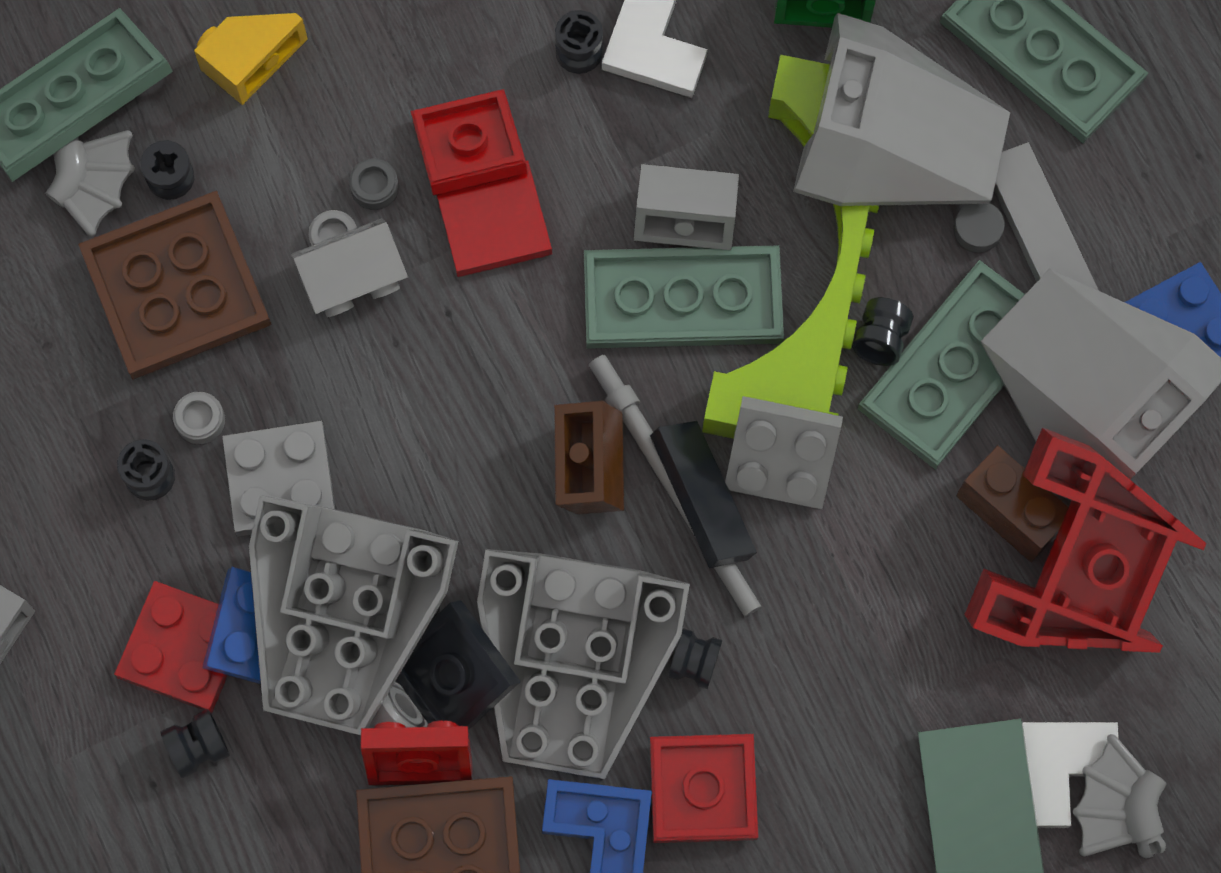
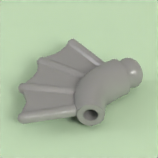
(91, 178)
(1120, 804)

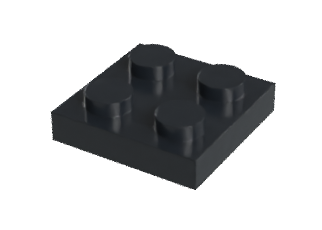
(456, 670)

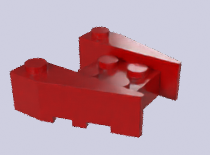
(1099, 565)

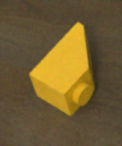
(248, 50)

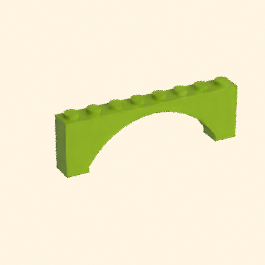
(806, 365)

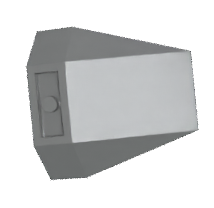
(898, 127)
(1100, 370)
(339, 607)
(585, 653)

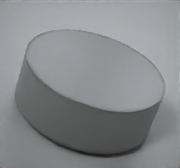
(329, 225)
(199, 417)

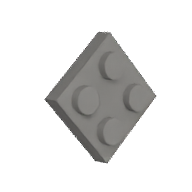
(783, 452)
(277, 464)

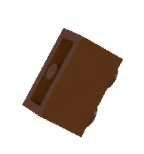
(589, 457)
(1012, 505)

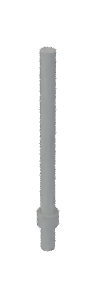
(627, 402)

